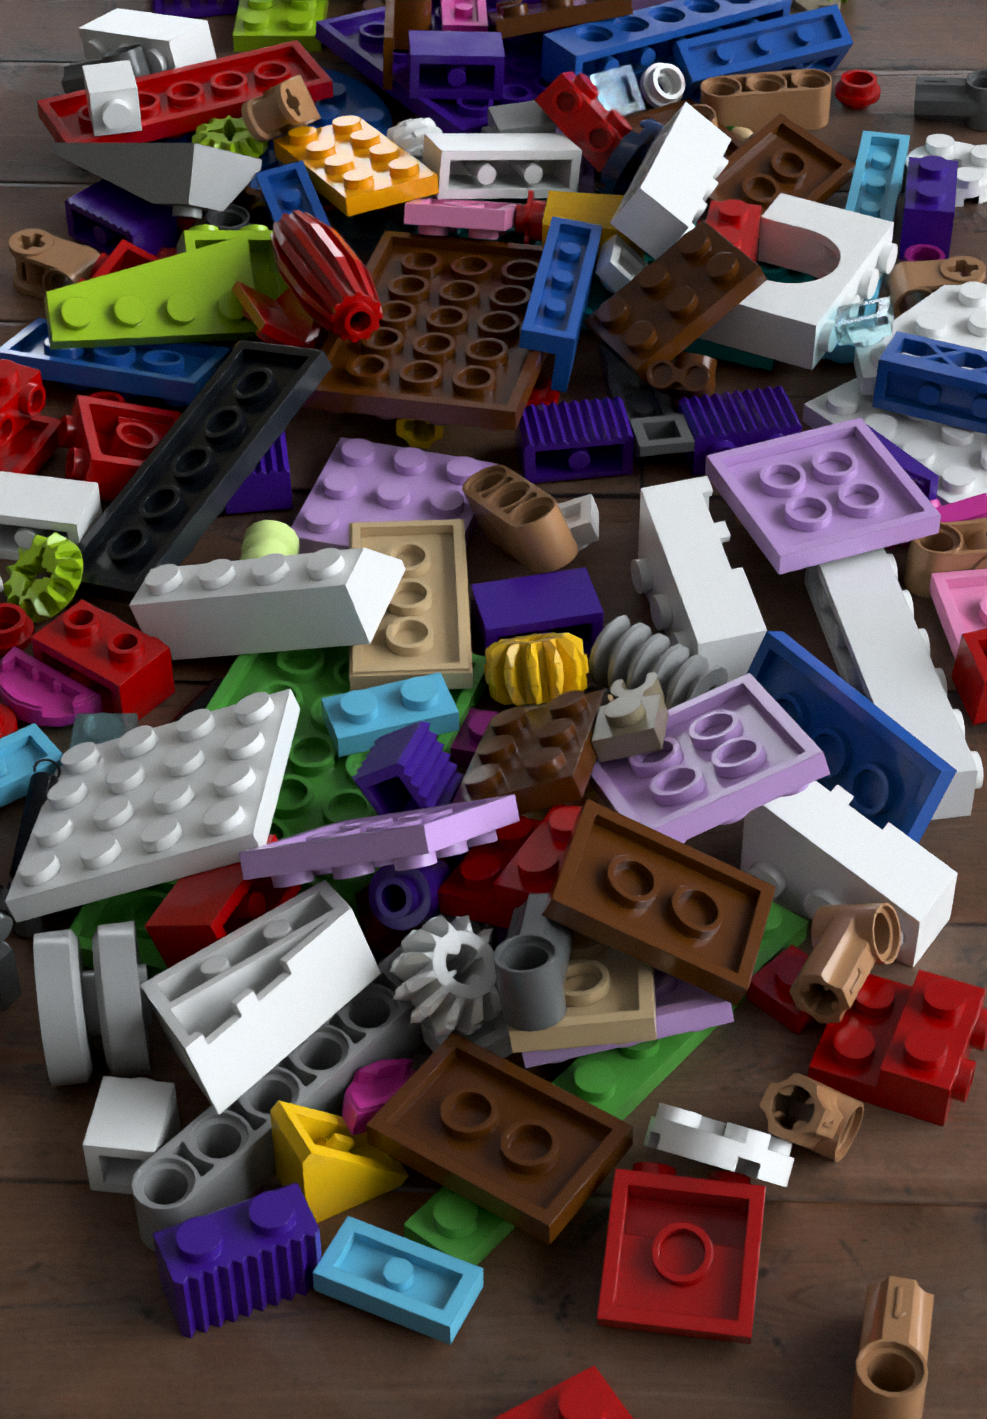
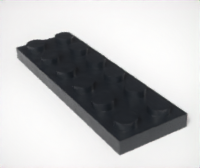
(198, 466)

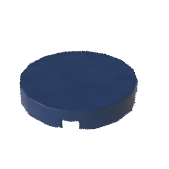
(627, 158)

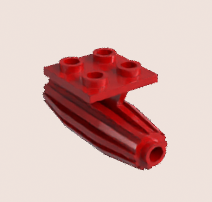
(324, 291)

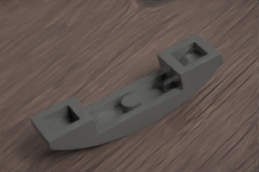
(649, 411)

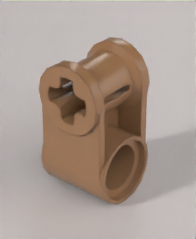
(279, 110)
(52, 265)
(928, 276)
(955, 548)

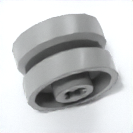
(92, 1003)

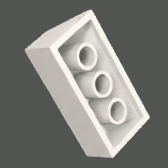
(268, 602)

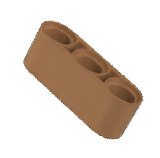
(759, 97)
(520, 519)

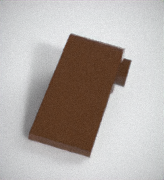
(399, 18)

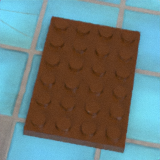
(444, 335)

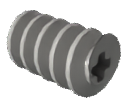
(634, 652)

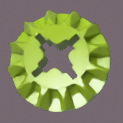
(219, 132)
(45, 596)

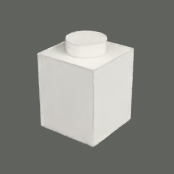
(112, 98)
(127, 1128)

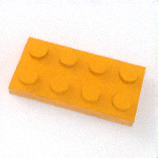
(356, 165)

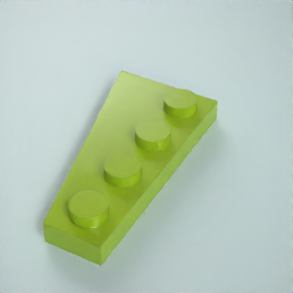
(157, 302)

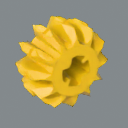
(535, 668)

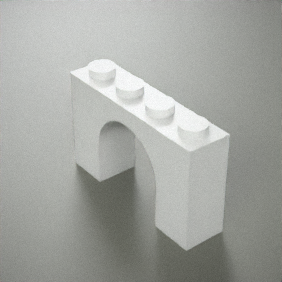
(798, 319)

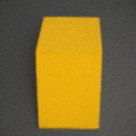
(329, 1162)

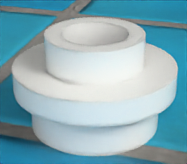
(670, 79)

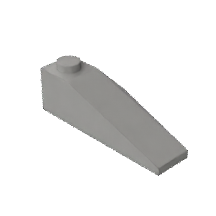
(168, 174)

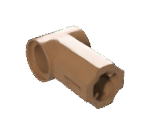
(845, 948)
(812, 1115)
(893, 1351)

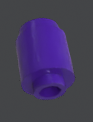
(407, 896)

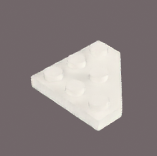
(948, 315)

